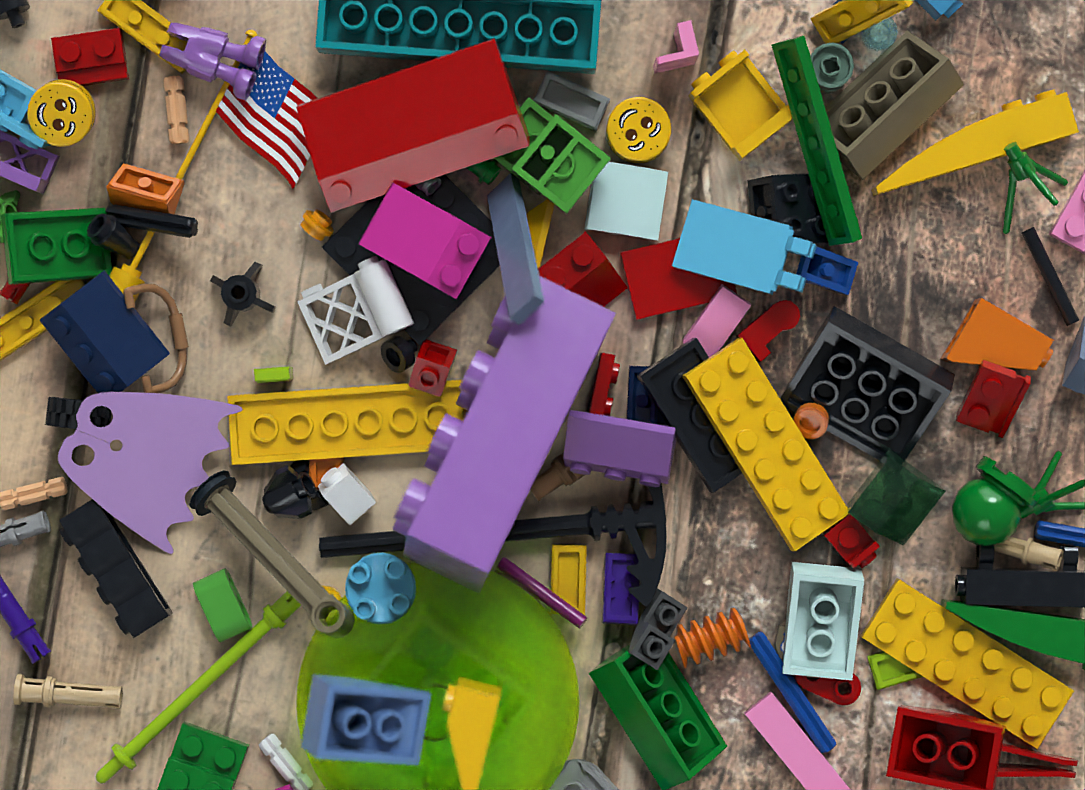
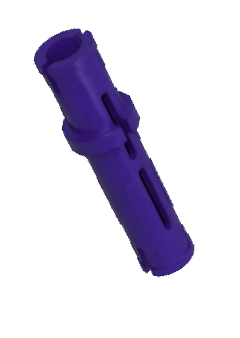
(21, 626)

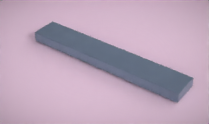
(515, 249)

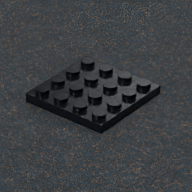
(425, 303)

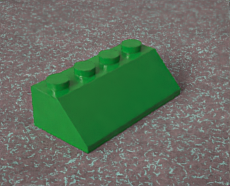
(659, 716)

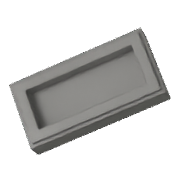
(571, 101)

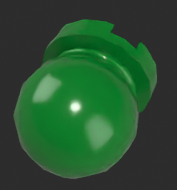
(990, 507)

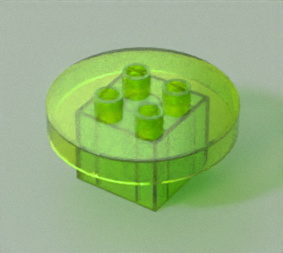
(448, 634)

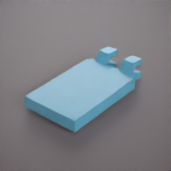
(739, 248)

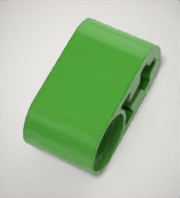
(222, 605)

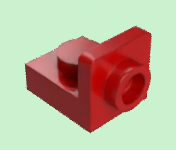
(432, 367)
(852, 542)

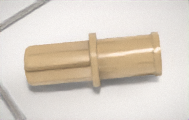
(1031, 552)

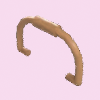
(177, 329)

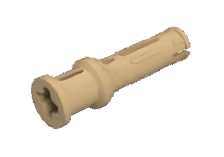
(50, 691)

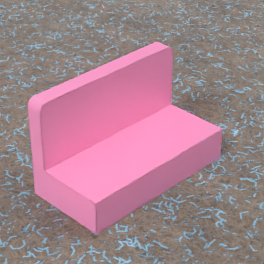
(686, 50)

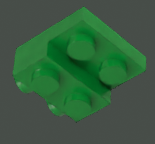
(203, 761)

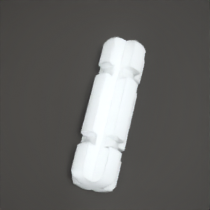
(285, 763)

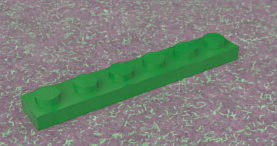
(817, 141)

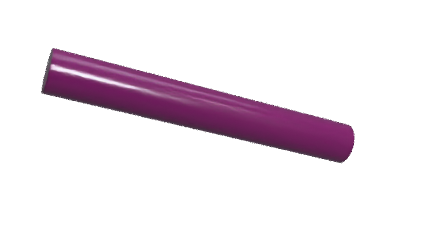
(542, 592)

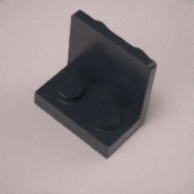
(790, 202)

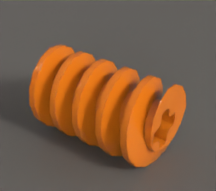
(711, 637)

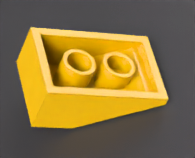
(470, 724)

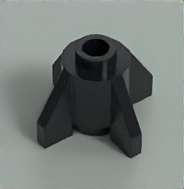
(251, 296)
(292, 492)

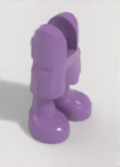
(205, 50)

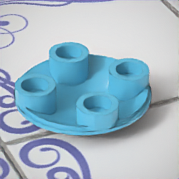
(380, 588)

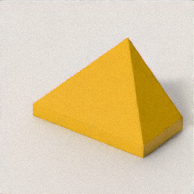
(539, 223)

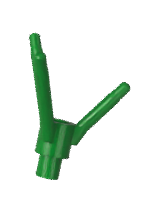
(1022, 168)
(1046, 501)

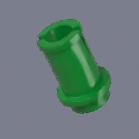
(485, 171)

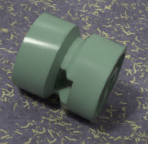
(832, 66)

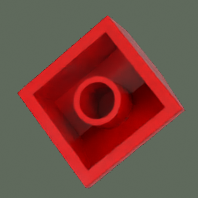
(584, 271)

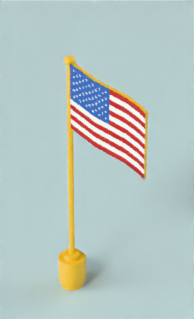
(263, 122)

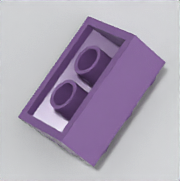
(619, 448)

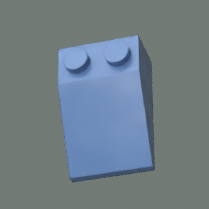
(365, 721)

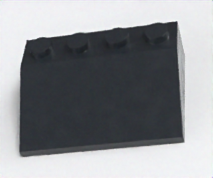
(869, 385)

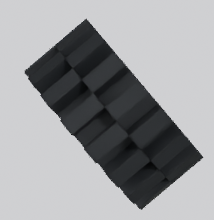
(63, 411)

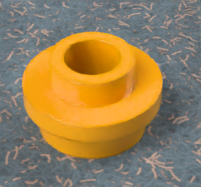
(317, 224)

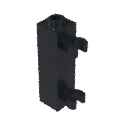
(1021, 586)

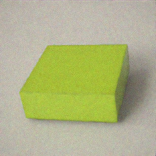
(273, 374)

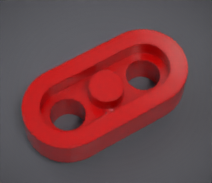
(828, 688)

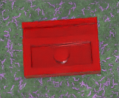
(91, 57)
(606, 373)
(993, 398)

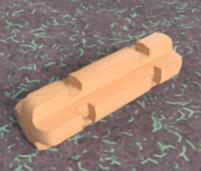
(176, 109)
(33, 493)

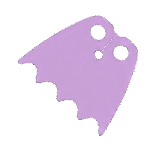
(158, 460)

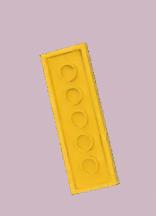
(766, 444)
(967, 663)

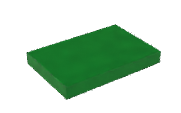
(52, 246)

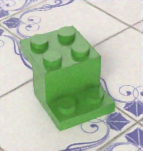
(558, 158)

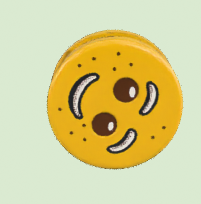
(61, 112)
(638, 130)

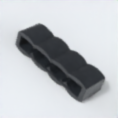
(116, 567)

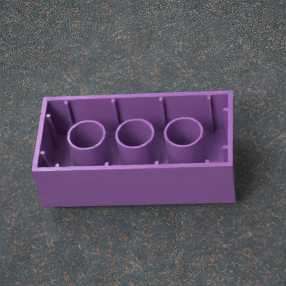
(502, 443)

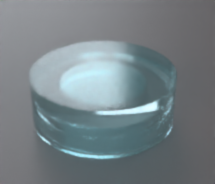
(880, 35)

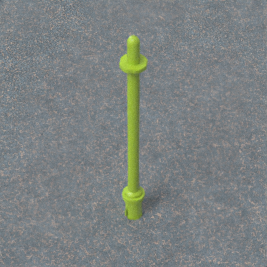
(273, 617)

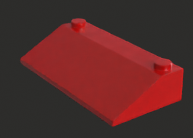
(413, 125)

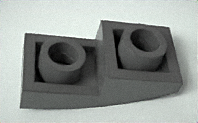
(653, 632)

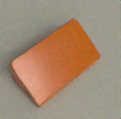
(145, 189)

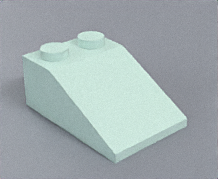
(822, 620)

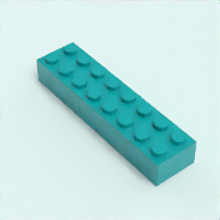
(527, 32)

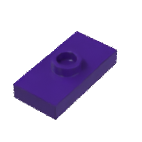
(618, 602)

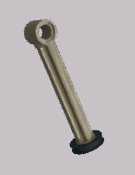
(217, 497)

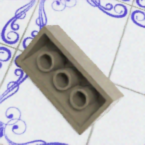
(890, 102)

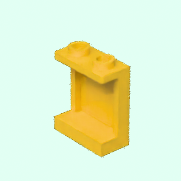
(740, 104)

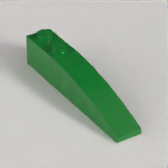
(1040, 632)

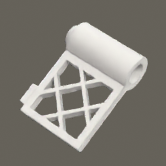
(375, 294)

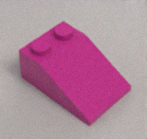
(424, 240)

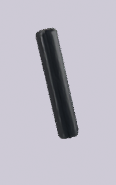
(154, 221)

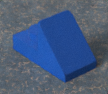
(828, 271)

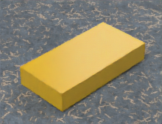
(569, 574)

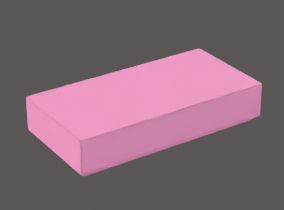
(718, 320)

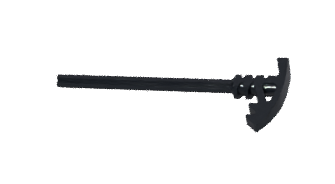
(593, 523)

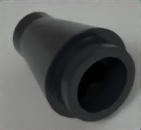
(111, 235)

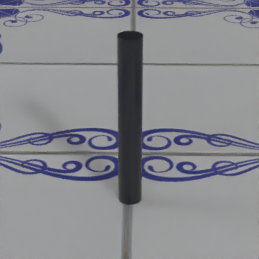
(1050, 276)

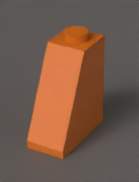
(997, 338)

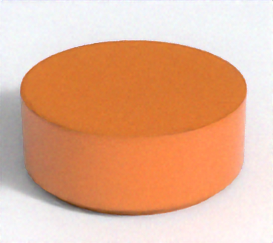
(811, 420)

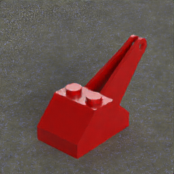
(959, 751)

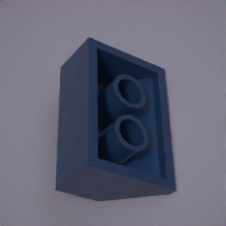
(103, 336)

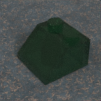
(894, 499)

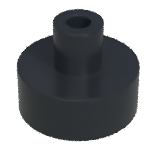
(13, 10)
(398, 353)

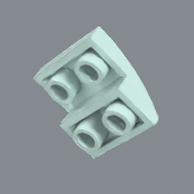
(627, 201)

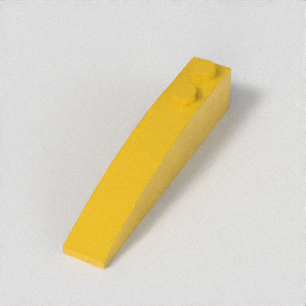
(1027, 125)

